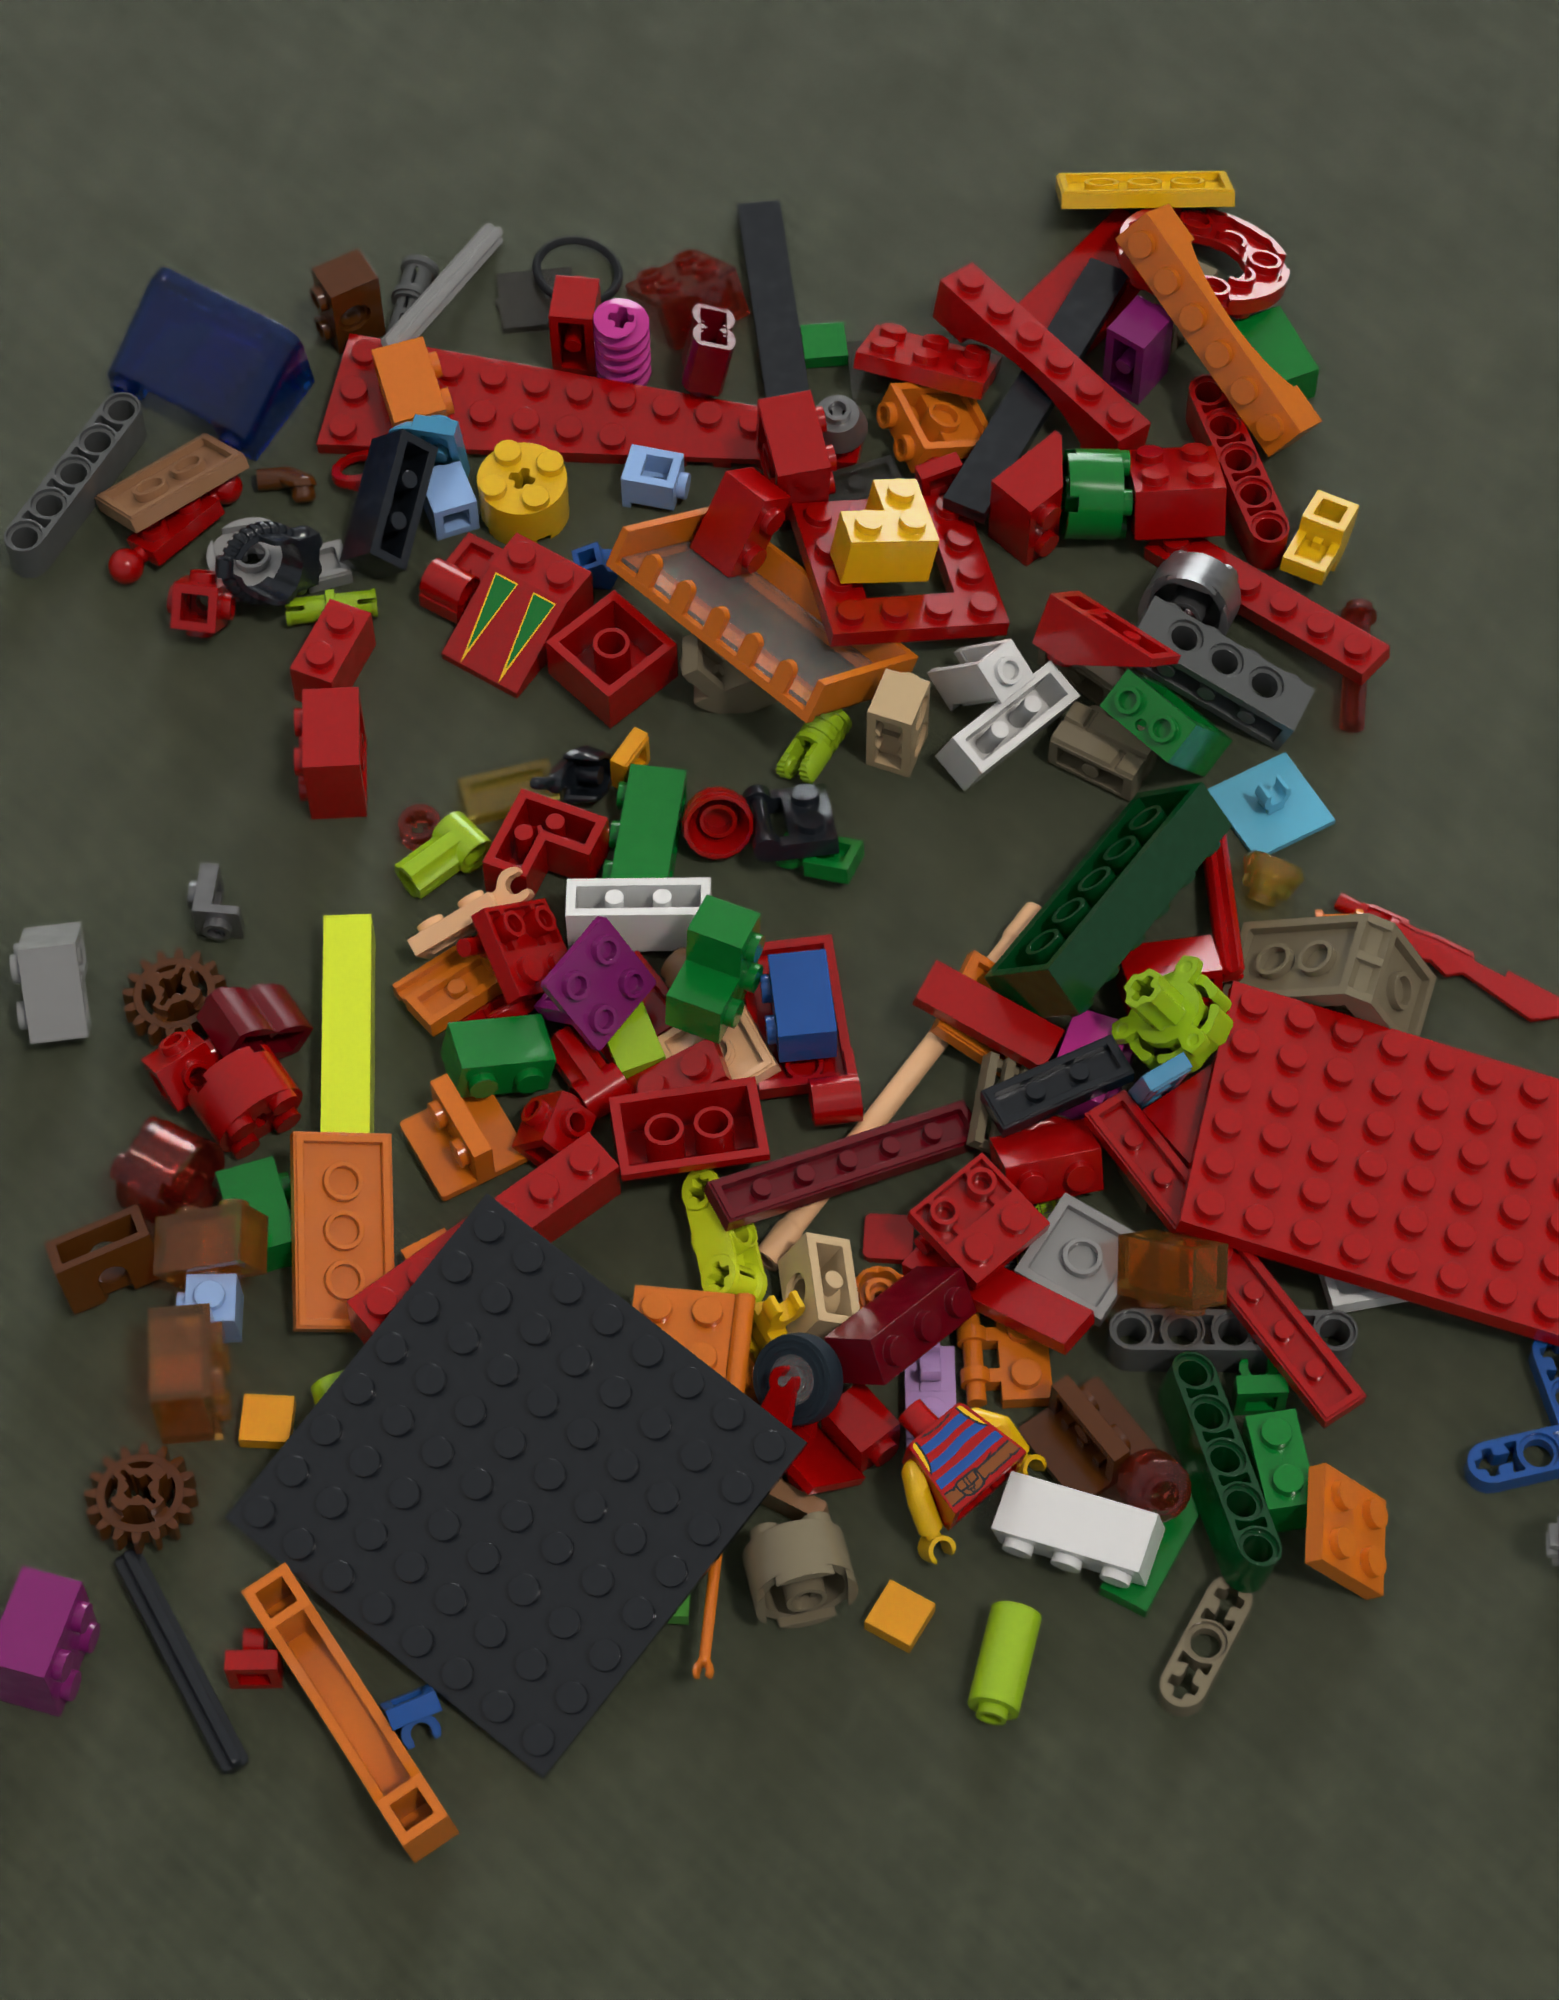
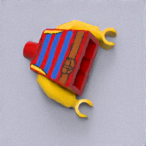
(957, 1466)

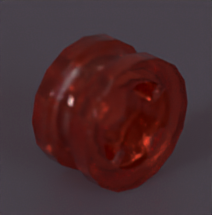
(410, 817)

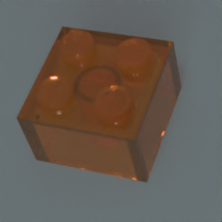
(188, 1373)

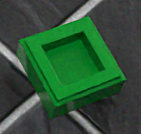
(824, 344)

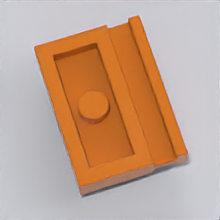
(447, 989)

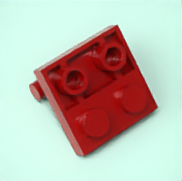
(520, 945)
(977, 1221)

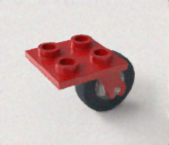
(799, 1385)

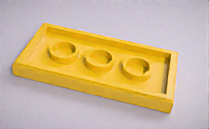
(1144, 189)

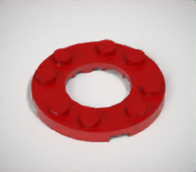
(1254, 250)

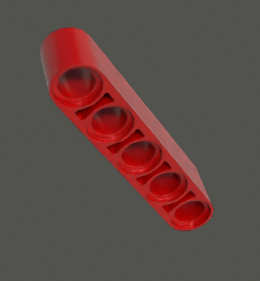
(1250, 497)

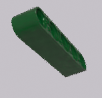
(1219, 1472)

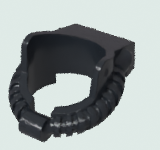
(298, 567)

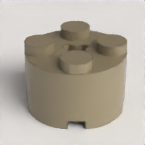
(799, 1570)

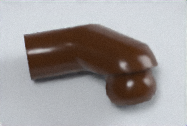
(288, 478)

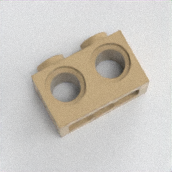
(897, 722)

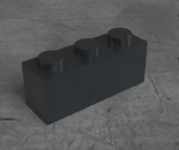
(389, 504)

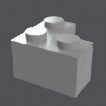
(52, 974)

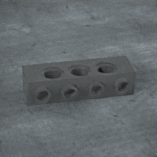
(1229, 693)

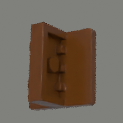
(1084, 1435)

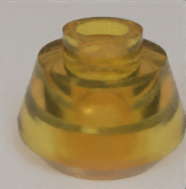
(1270, 877)

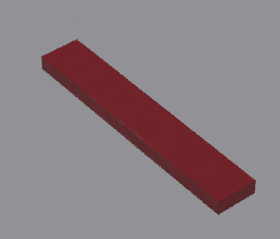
(840, 1166)

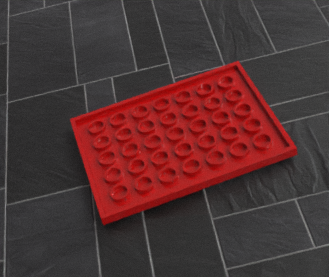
(1381, 1162)

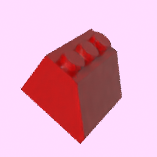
(688, 1128)

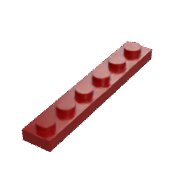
(1289, 614)

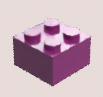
(45, 1640)

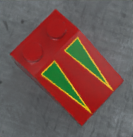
(515, 611)

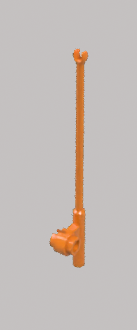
(740, 1374)

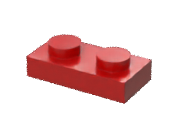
(691, 1066)

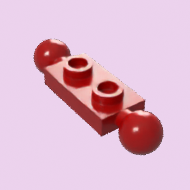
(172, 532)

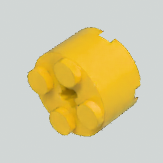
(523, 491)

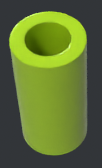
(1004, 1662)

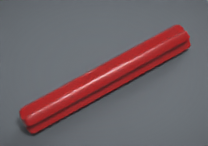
(1224, 912)

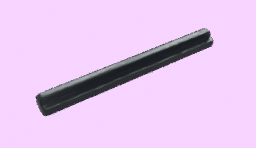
(181, 1663)

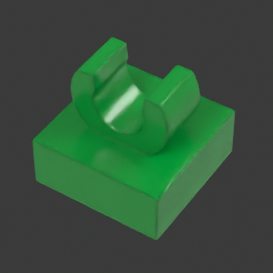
(1258, 1392)

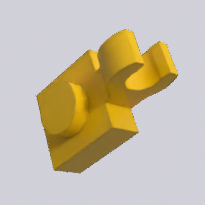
(771, 1320)

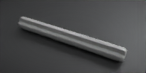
(446, 285)

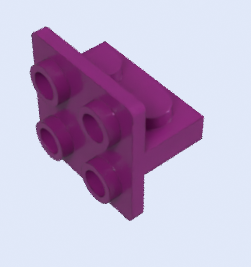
(595, 984)

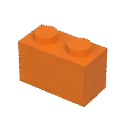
(410, 381)

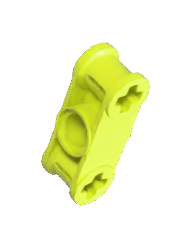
(725, 1259)

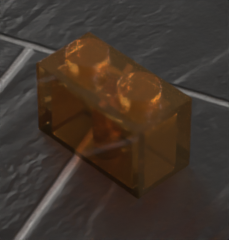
(211, 1242)
(1172, 1271)

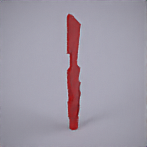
(1454, 960)

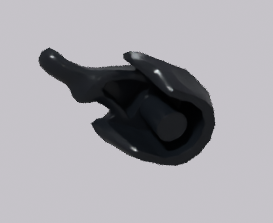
(582, 774)

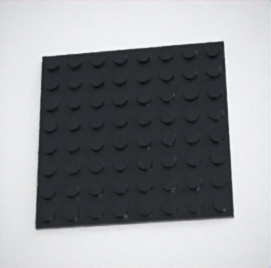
(516, 1484)

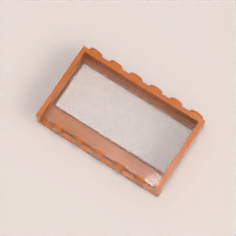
(755, 620)

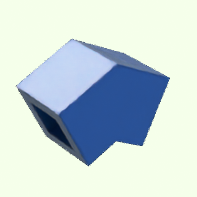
(594, 559)

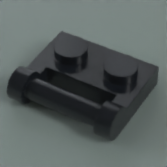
(806, 819)

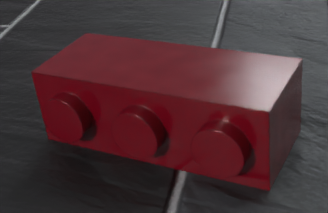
(902, 1324)

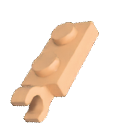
(442, 932)

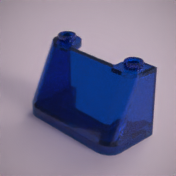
(212, 361)

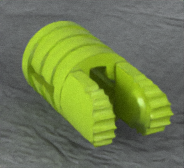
(814, 746)

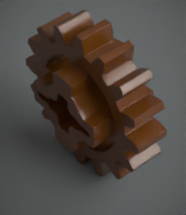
(172, 994)
(135, 1517)

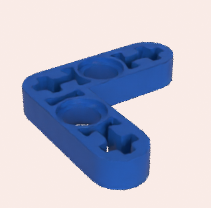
(1498, 1449)

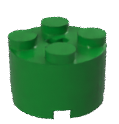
(1094, 494)

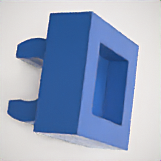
(413, 1708)

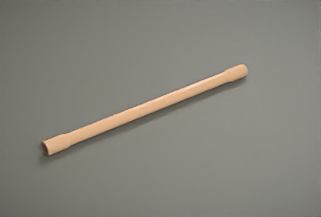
(794, 1223)

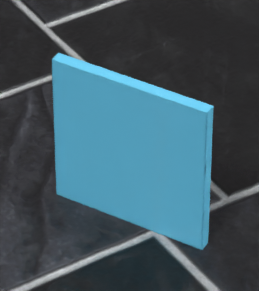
(1271, 805)

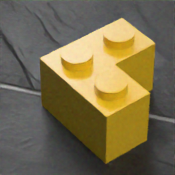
(888, 539)

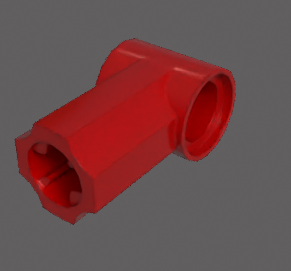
(587, 1072)

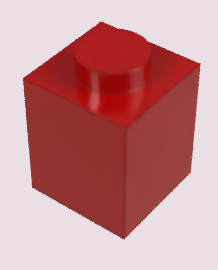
(863, 1428)

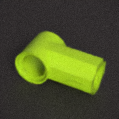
(453, 847)

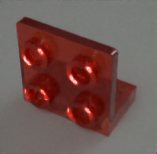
(683, 284)

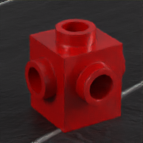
(189, 612)
(180, 1066)
(550, 1125)

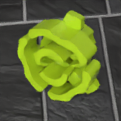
(1169, 1014)

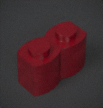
(707, 350)
(254, 1017)

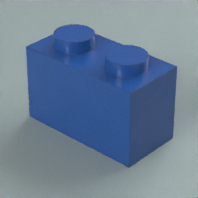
(801, 1006)

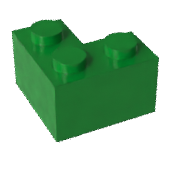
(717, 969)

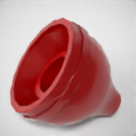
(717, 822)

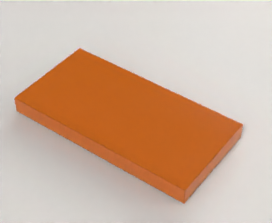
(338, 1223)

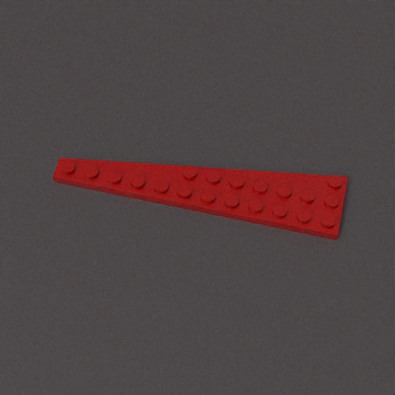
(561, 410)

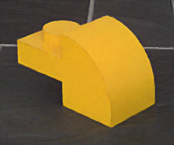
(1320, 538)

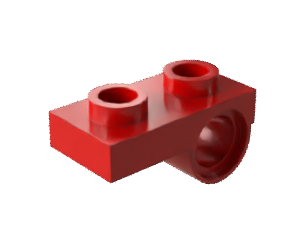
(452, 583)

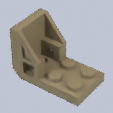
(1341, 964)

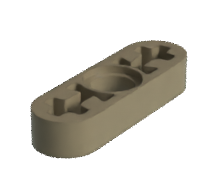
(1201, 1683)

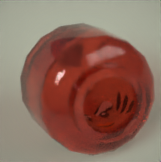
(1154, 1483)

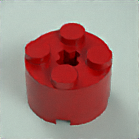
(246, 1100)

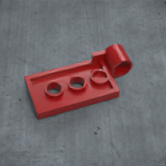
(829, 1082)

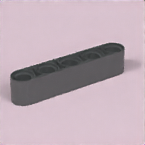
(69, 489)
(1205, 1332)

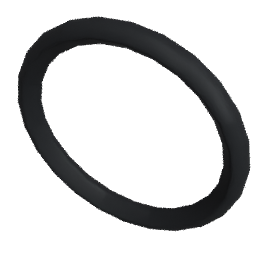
(569, 240)

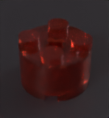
(166, 1170)

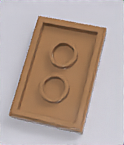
(171, 482)

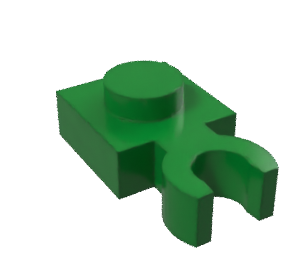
(831, 867)

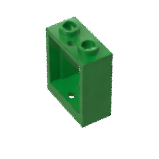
(1170, 723)

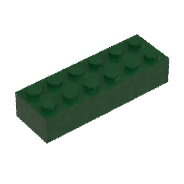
(1110, 901)

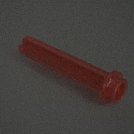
(1353, 696)

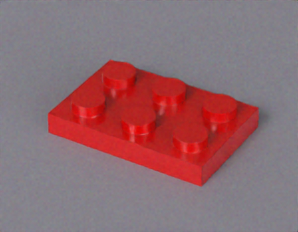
(928, 361)

